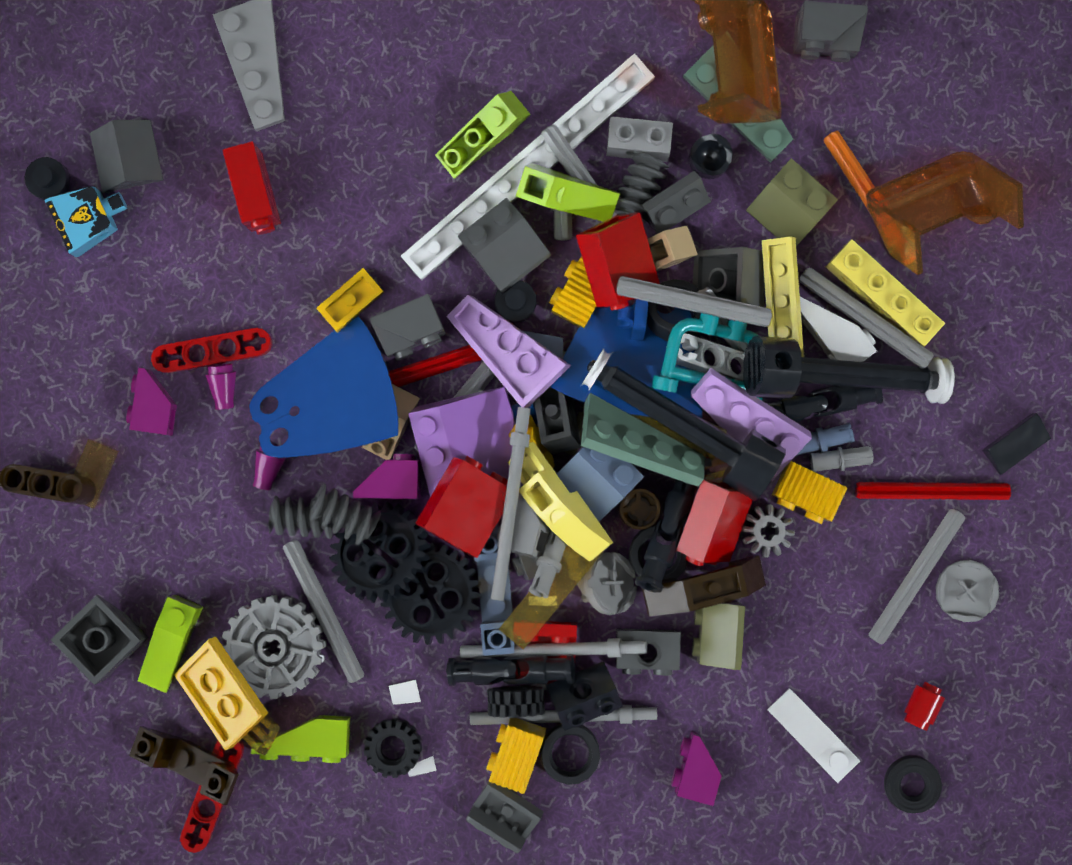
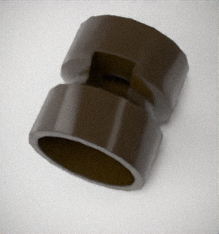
(639, 509)

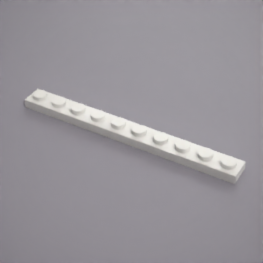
(575, 127)

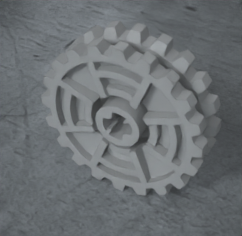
(298, 642)

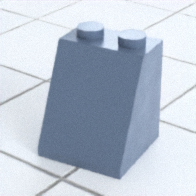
(599, 479)

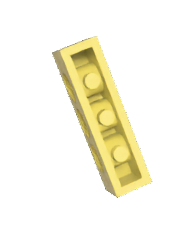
(884, 293)

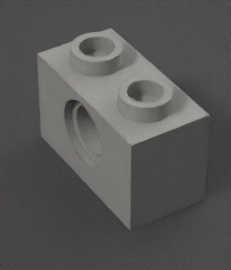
(634, 136)

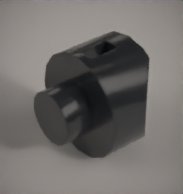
(710, 156)
(47, 178)
(516, 303)

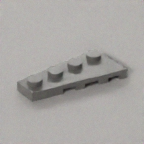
(252, 51)

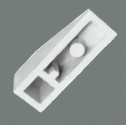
(836, 335)
(813, 735)

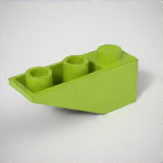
(482, 133)
(566, 193)
(318, 737)

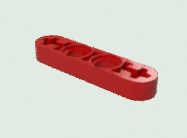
(212, 353)
(189, 826)

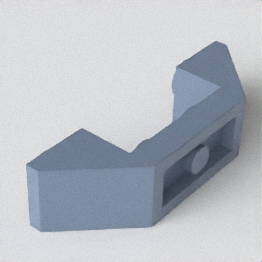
(493, 612)

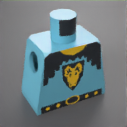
(85, 217)

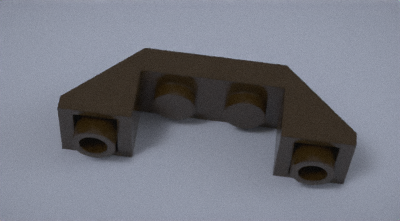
(707, 589)
(188, 759)

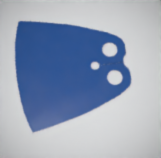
(635, 357)
(340, 396)

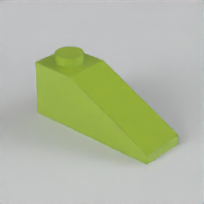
(169, 642)

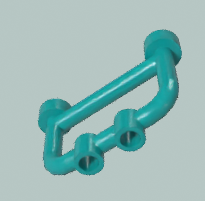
(708, 325)

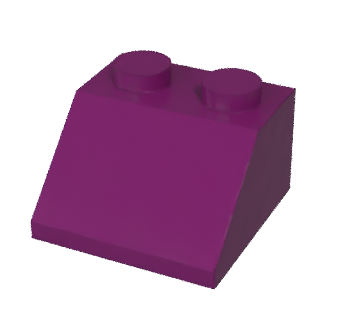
(393, 479)

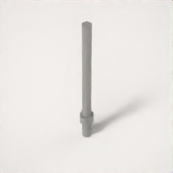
(519, 440)
(613, 648)
(624, 715)

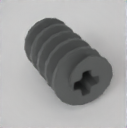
(639, 184)
(343, 515)
(295, 518)

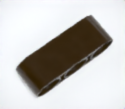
(34, 482)

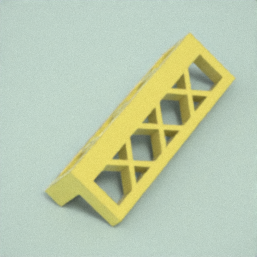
(782, 288)

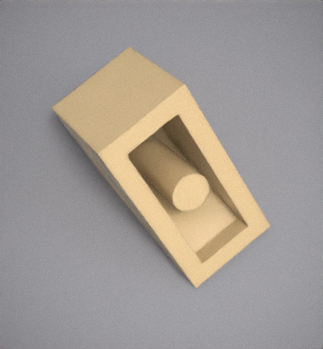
(671, 247)

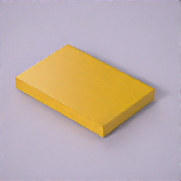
(220, 693)

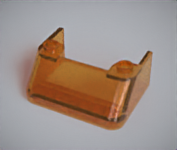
(743, 61)
(938, 195)

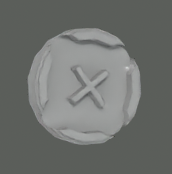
(610, 584)
(967, 591)

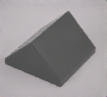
(126, 154)

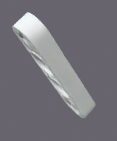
(722, 354)

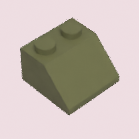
(791, 203)
(720, 635)

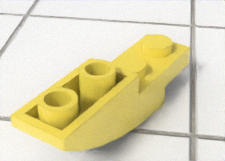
(558, 508)

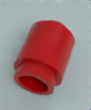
(924, 706)

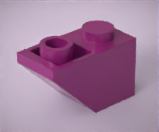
(152, 405)
(698, 775)

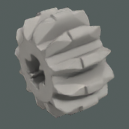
(773, 539)

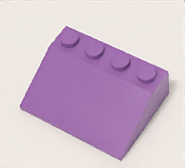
(463, 427)

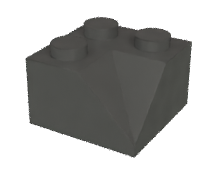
(829, 30)
(408, 327)
(99, 639)

